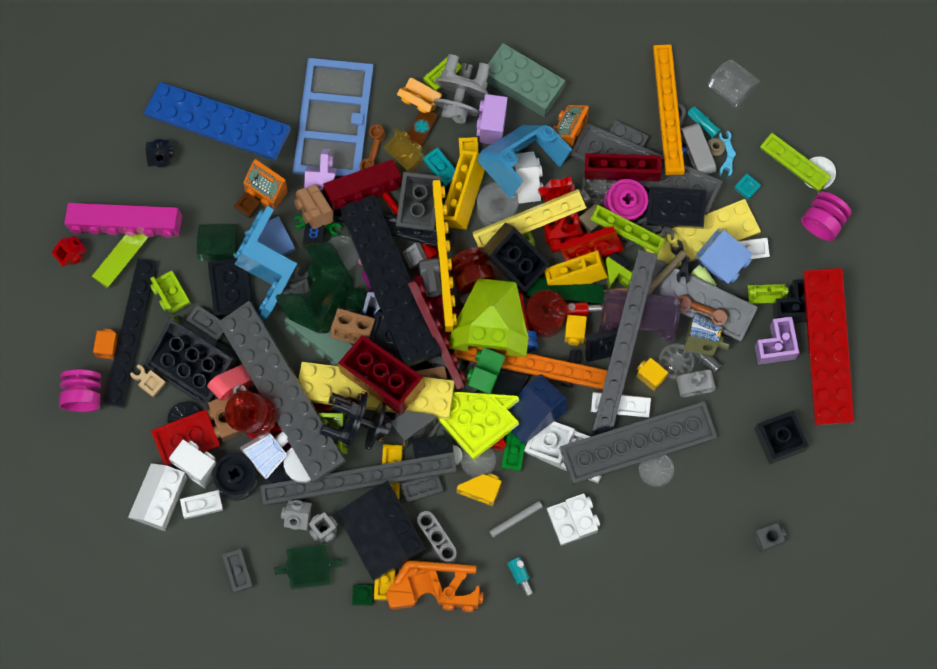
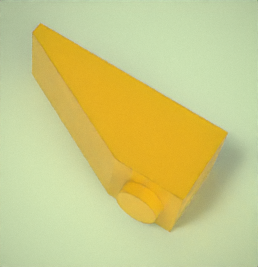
(579, 270)

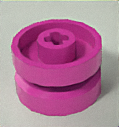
(632, 193)

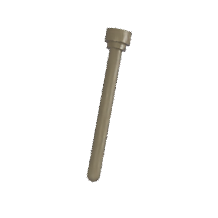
(666, 271)

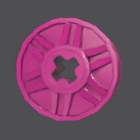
(826, 216)
(80, 390)

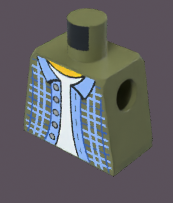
(704, 336)

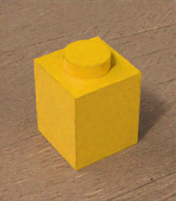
(575, 330)
(651, 373)

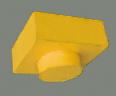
(468, 144)

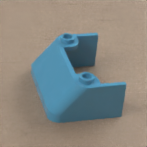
(501, 155)

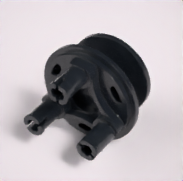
(354, 410)

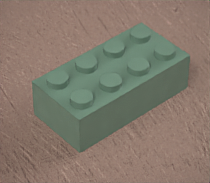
(524, 80)

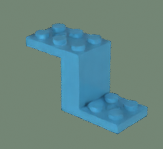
(264, 262)

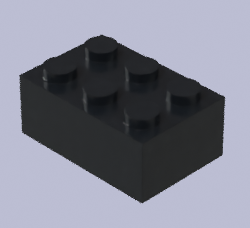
(515, 257)

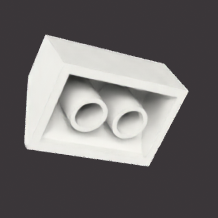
(158, 496)

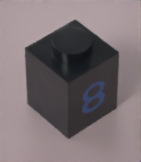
(313, 235)

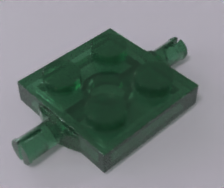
(308, 567)

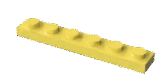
(535, 217)

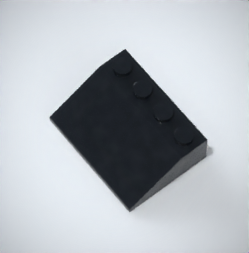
(189, 359)
(381, 531)

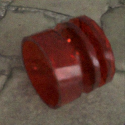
(469, 267)
(546, 324)
(250, 413)

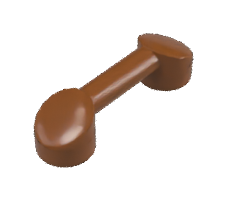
(378, 135)
(719, 315)

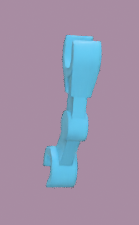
(730, 154)

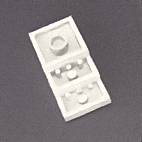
(547, 443)

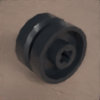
(241, 486)

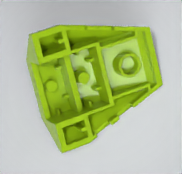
(492, 319)

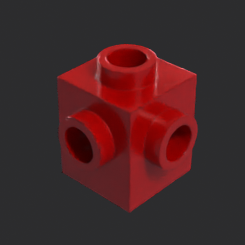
(69, 251)

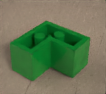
(487, 369)

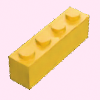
(463, 190)

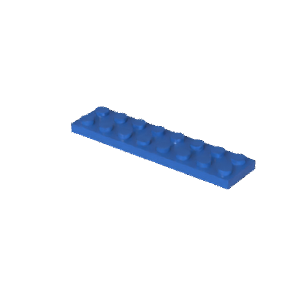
(217, 121)

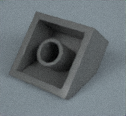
(412, 426)

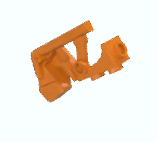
(421, 578)

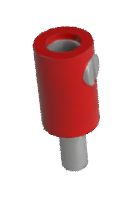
(581, 309)

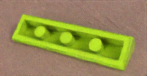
(628, 229)
(118, 259)

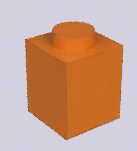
(105, 344)

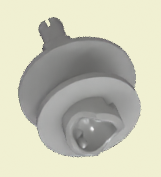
(462, 86)

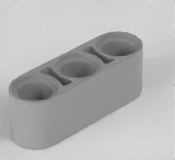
(698, 149)
(435, 528)

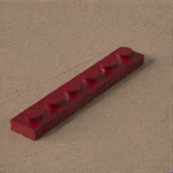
(435, 326)

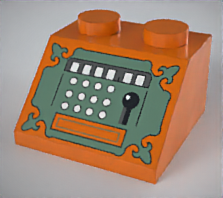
(572, 123)
(265, 185)

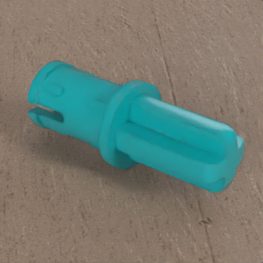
(704, 122)

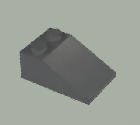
(417, 202)

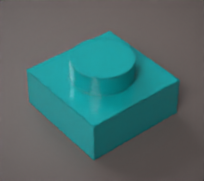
(747, 187)

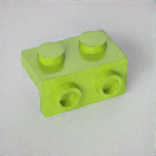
(170, 291)

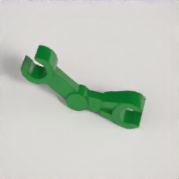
(329, 226)

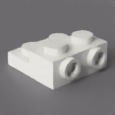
(573, 519)

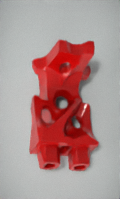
(560, 230)

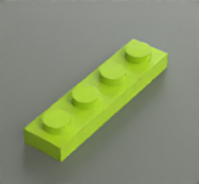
(795, 162)

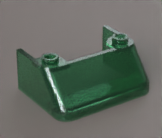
(326, 292)

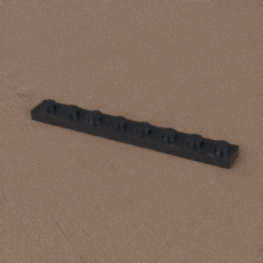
(130, 333)

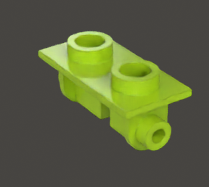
(766, 293)

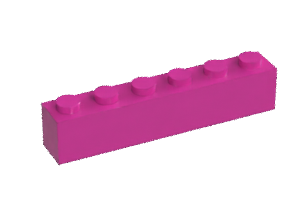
(123, 219)

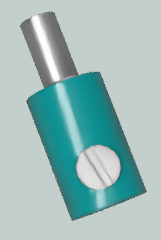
(520, 574)

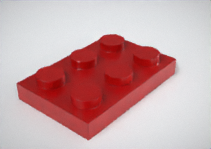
(604, 241)
(191, 428)

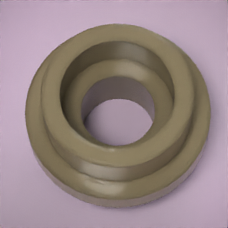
(716, 152)

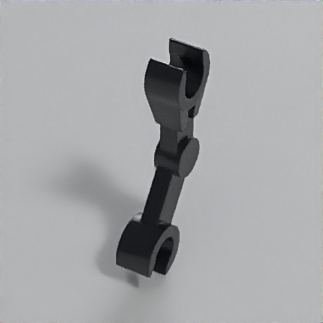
(685, 262)

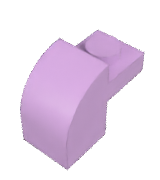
(321, 174)

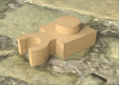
(149, 382)

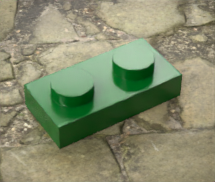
(513, 454)

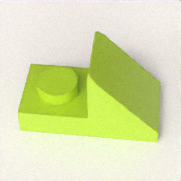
(616, 271)

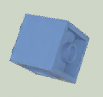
(723, 256)

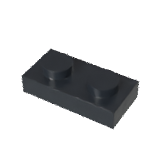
(432, 446)

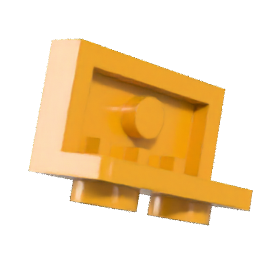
(419, 95)

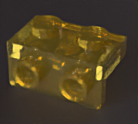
(403, 151)

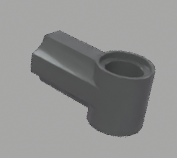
(430, 272)

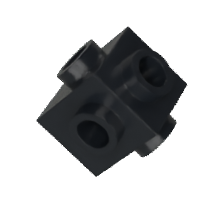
(159, 153)

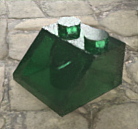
(216, 241)

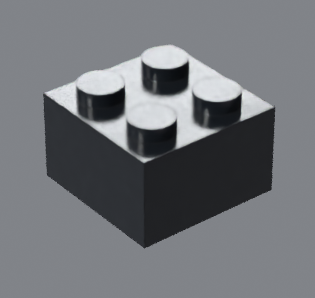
(781, 437)

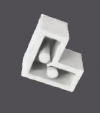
(529, 170)
(194, 463)

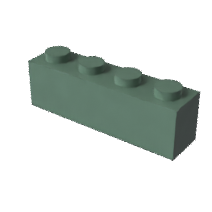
(322, 343)

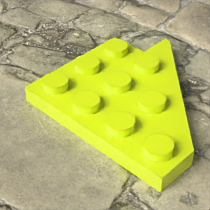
(479, 420)

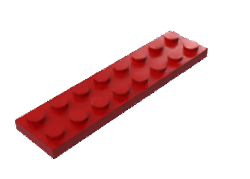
(828, 346)

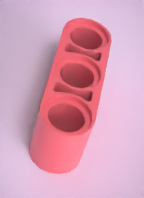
(224, 384)

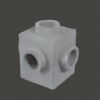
(296, 514)
(320, 521)

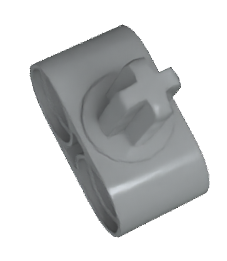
(696, 383)

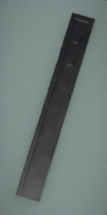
(420, 236)

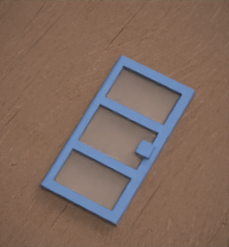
(333, 115)

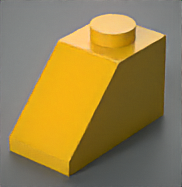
(481, 488)

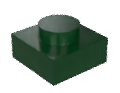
(362, 595)

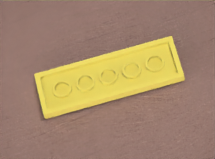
(734, 219)

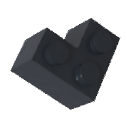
(793, 306)

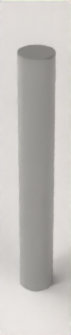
(515, 519)

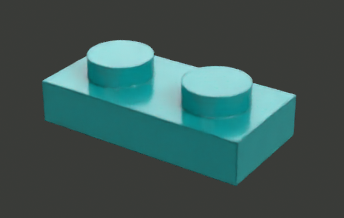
(440, 166)

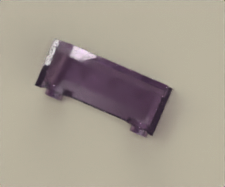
(659, 314)

